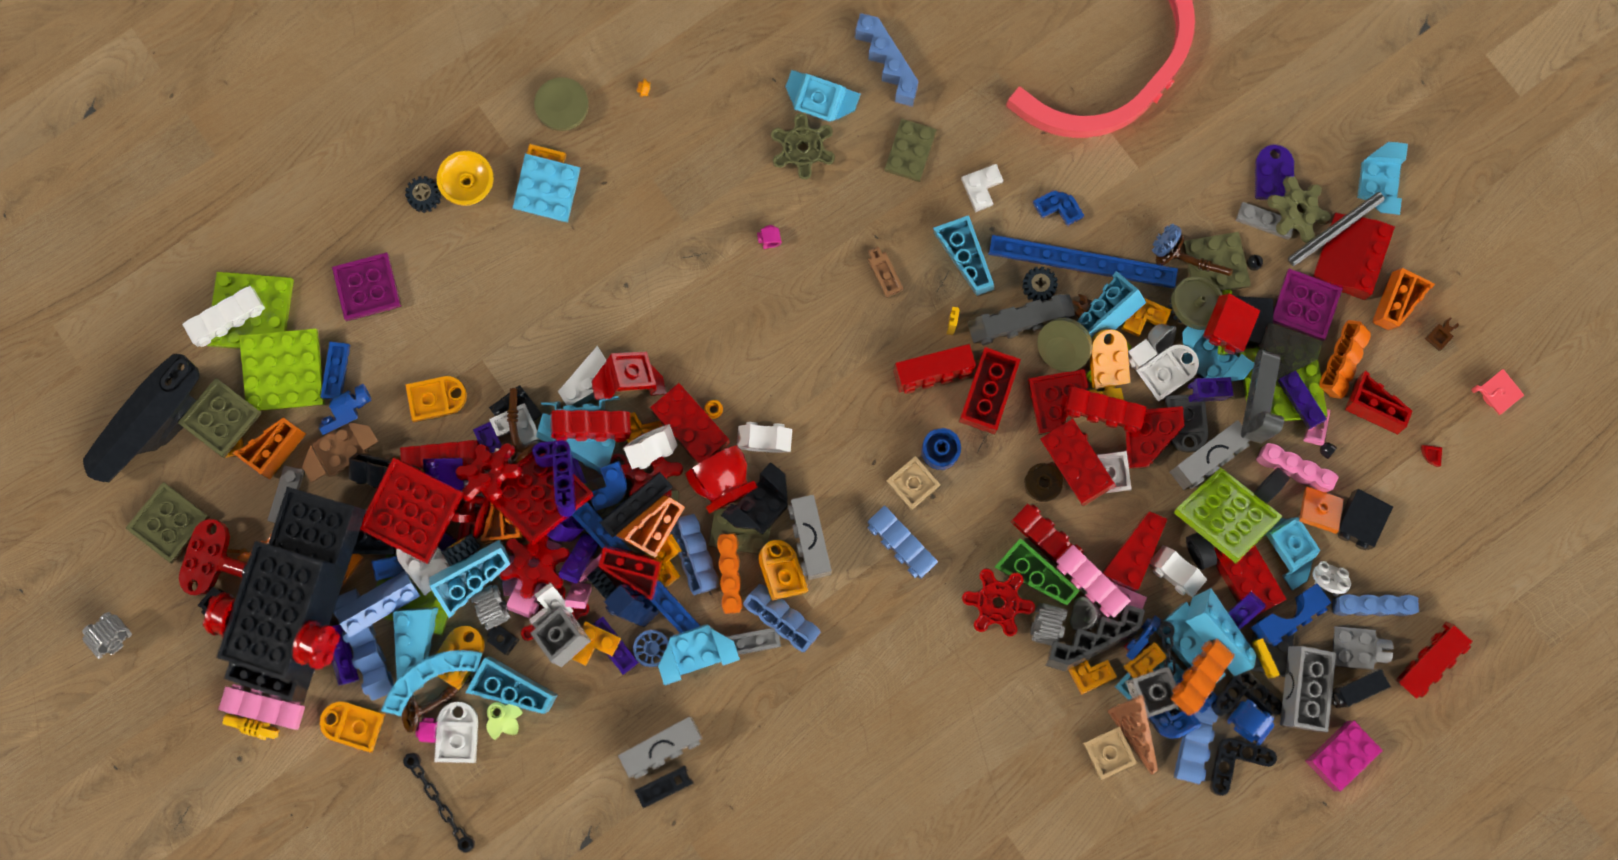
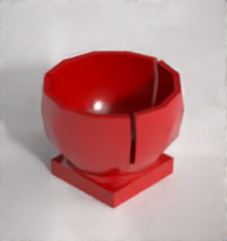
(721, 478)

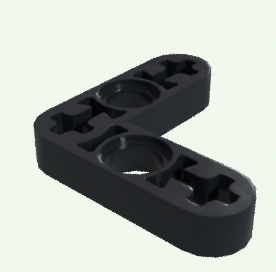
(1242, 689)
(1231, 757)

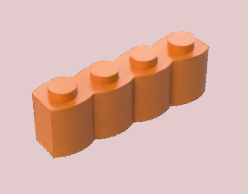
(1347, 354)
(730, 580)
(1202, 676)

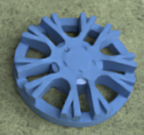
(1167, 240)
(651, 647)

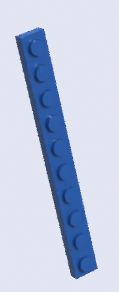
(1082, 261)
(663, 599)

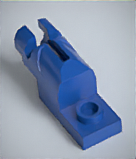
(344, 408)

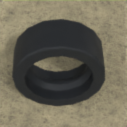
(1272, 485)
(1201, 551)

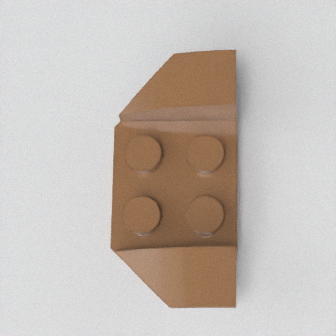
(332, 452)

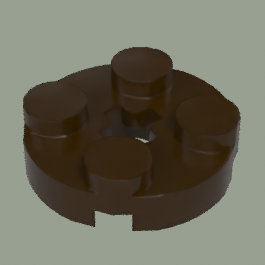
(1044, 471)

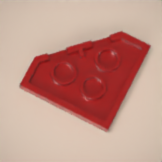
(1050, 396)
(1157, 432)

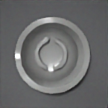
(1162, 337)
(1084, 614)

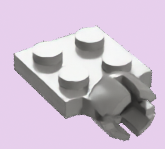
(1360, 648)

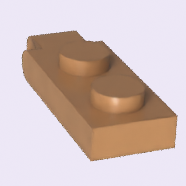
(884, 272)

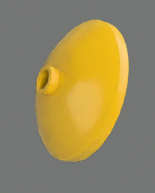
(457, 170)

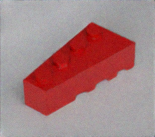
(1133, 557)
(1434, 660)

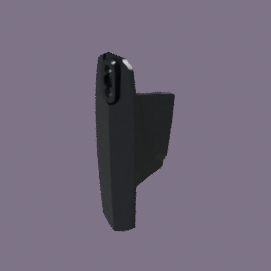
(145, 419)

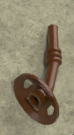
(1200, 263)
(520, 449)
(413, 711)

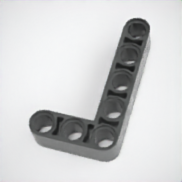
(1258, 420)

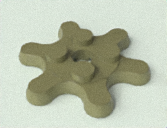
(802, 134)
(1291, 216)

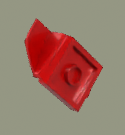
(626, 373)

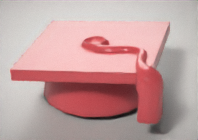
(1499, 392)

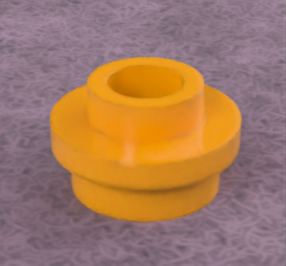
(643, 88)
(713, 403)

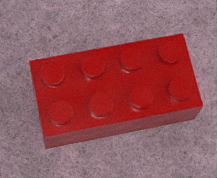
(934, 368)
(989, 390)
(690, 424)
(1078, 462)
(1250, 575)

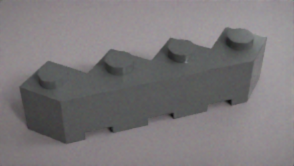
(1014, 320)
(1087, 644)

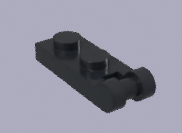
(663, 787)

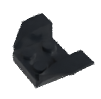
(763, 504)

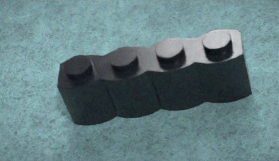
(369, 469)

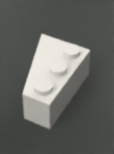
(579, 386)

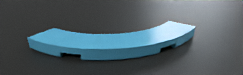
(425, 670)

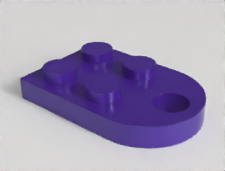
(1272, 172)

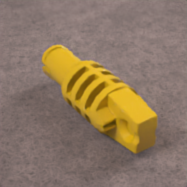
(251, 726)

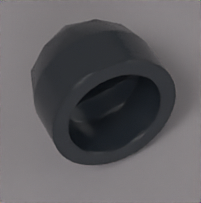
(1252, 264)
(1327, 449)

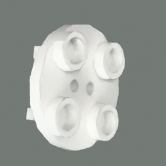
(1332, 578)

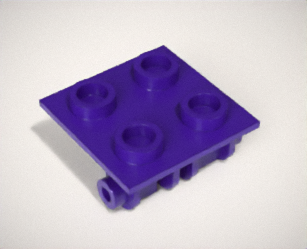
(444, 470)

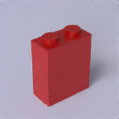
(1231, 324)

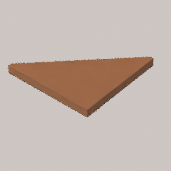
(1134, 725)

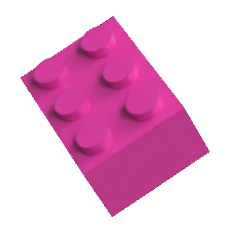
(1343, 755)

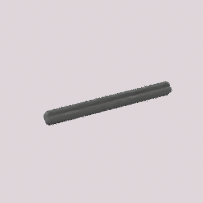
(1336, 228)

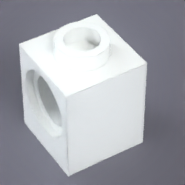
(1141, 354)

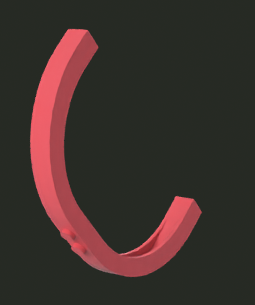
(1077, 126)

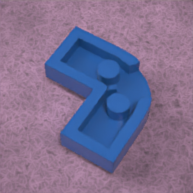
(1060, 202)
(614, 489)
(1149, 628)
(1176, 725)

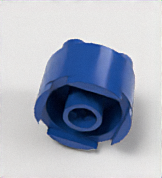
(946, 458)
(1251, 722)

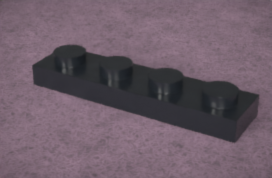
(635, 504)

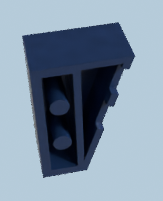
(631, 606)

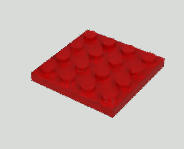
(530, 499)
(411, 510)

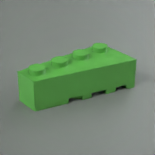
(1037, 572)

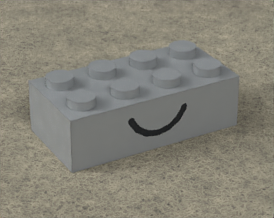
(1206, 459)
(811, 538)
(1308, 688)
(660, 747)

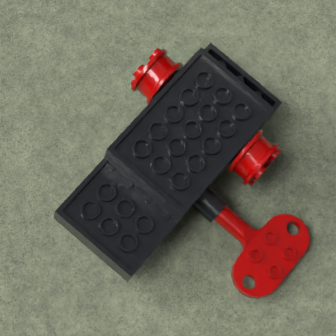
(286, 596)

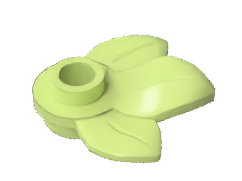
(504, 722)

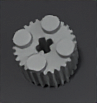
(490, 607)
(1048, 624)
(106, 635)

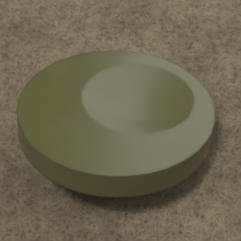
(561, 104)
(1195, 301)
(1065, 344)

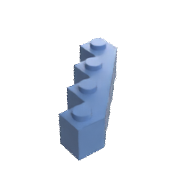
(886, 52)
(367, 655)

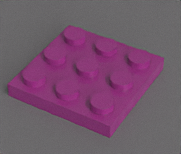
(366, 286)
(1306, 304)

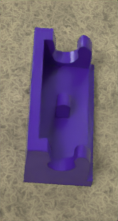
(1211, 389)

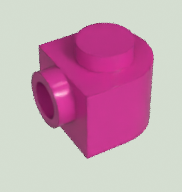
(769, 237)
(427, 730)

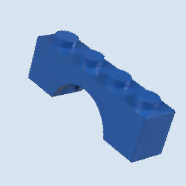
(1308, 603)

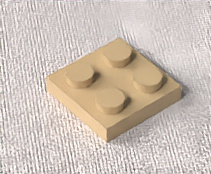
(913, 483)
(1109, 753)

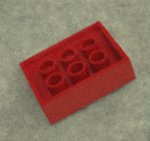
(1355, 256)

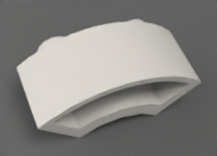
(764, 438)
(650, 447)
(1177, 571)

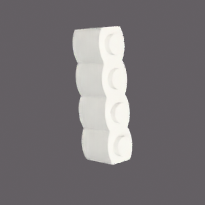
(223, 316)

